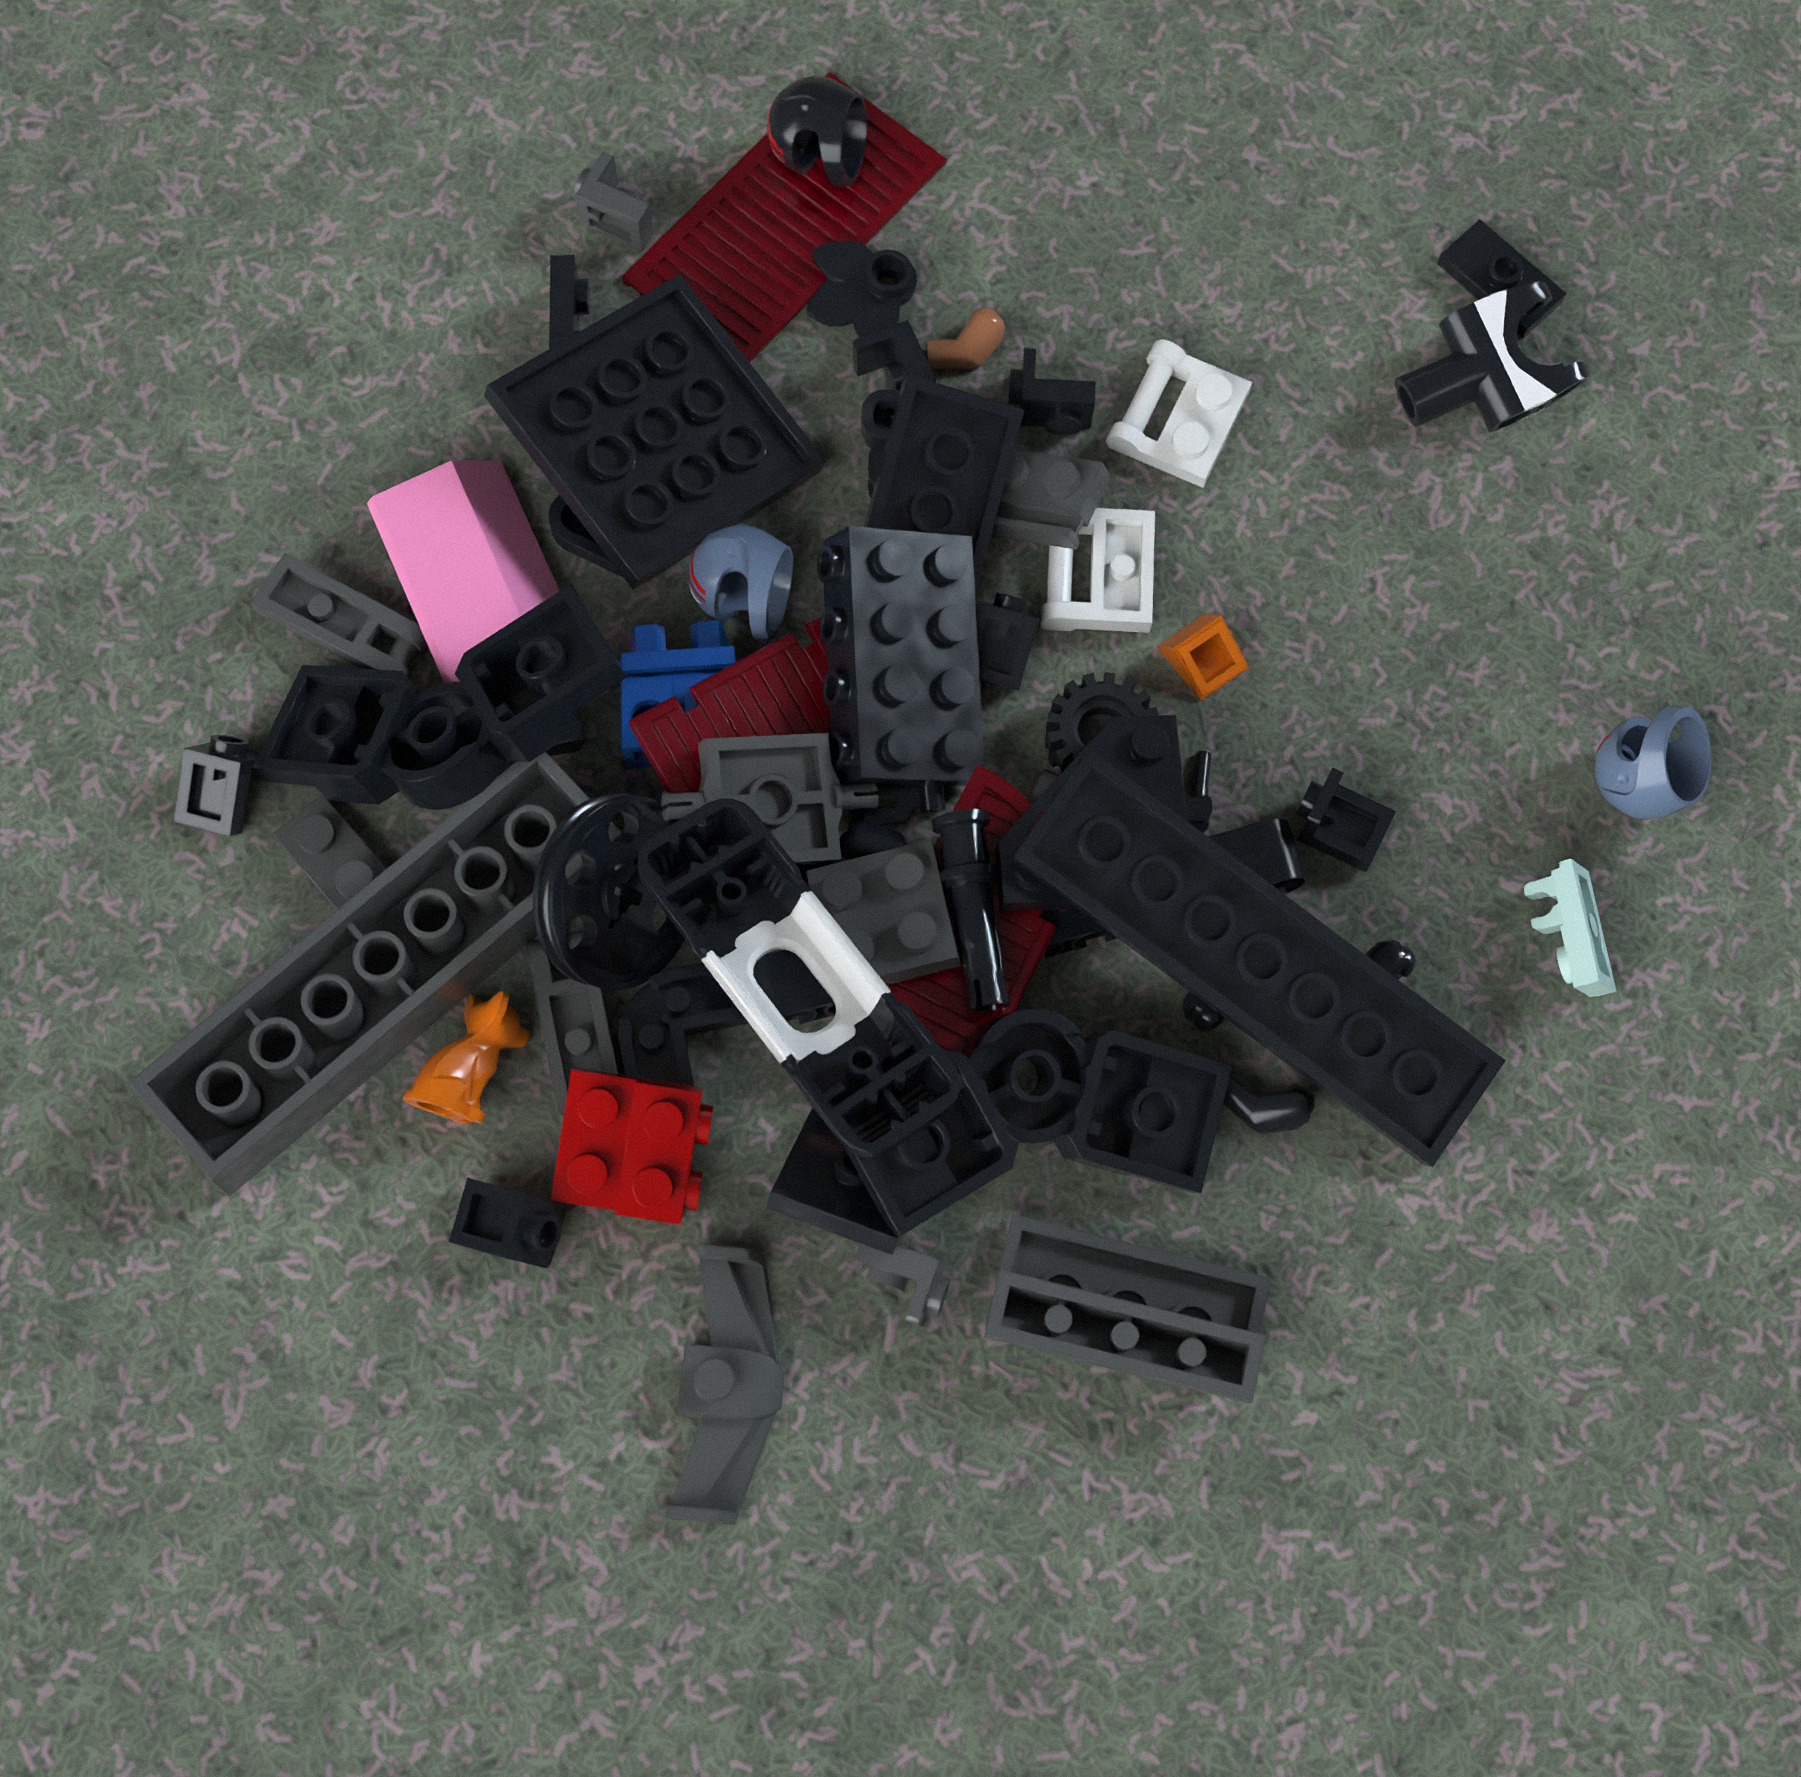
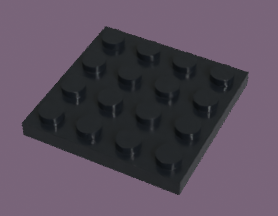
(654, 429)

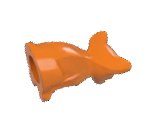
(458, 1072)

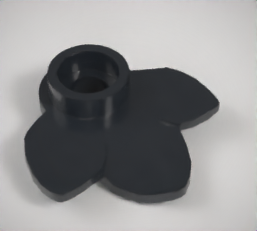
(853, 286)

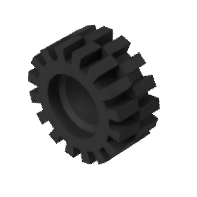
(1086, 700)

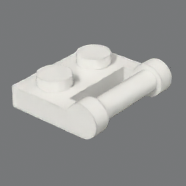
(1197, 423)
(1118, 576)

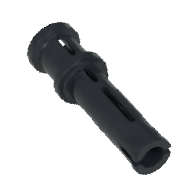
(970, 880)

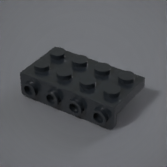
(901, 656)

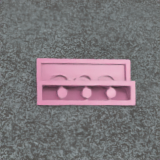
(462, 554)

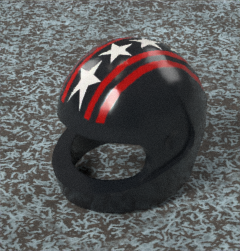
(825, 122)

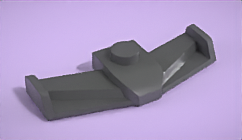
(728, 1384)

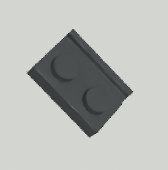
(1049, 498)

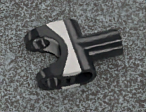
(1488, 365)

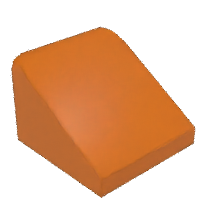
(1204, 654)

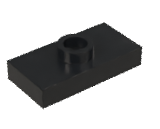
(1489, 265)

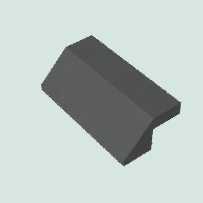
(1130, 1308)

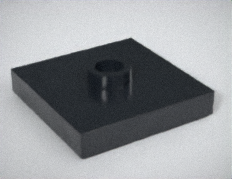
(826, 1190)

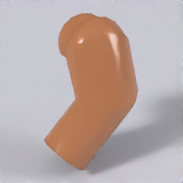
(971, 347)

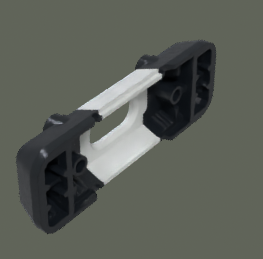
(740, 896)

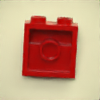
(630, 1145)

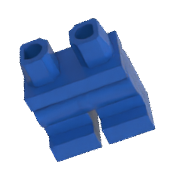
(661, 673)

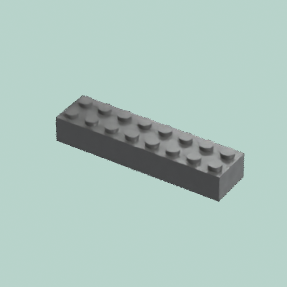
(363, 980)

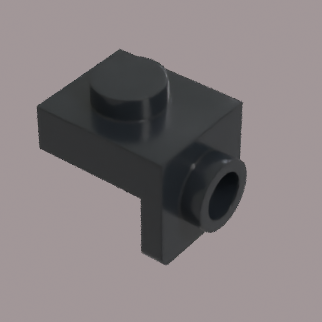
(1051, 403)
(1343, 822)

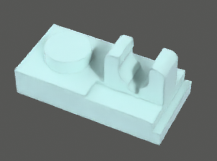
(1584, 953)

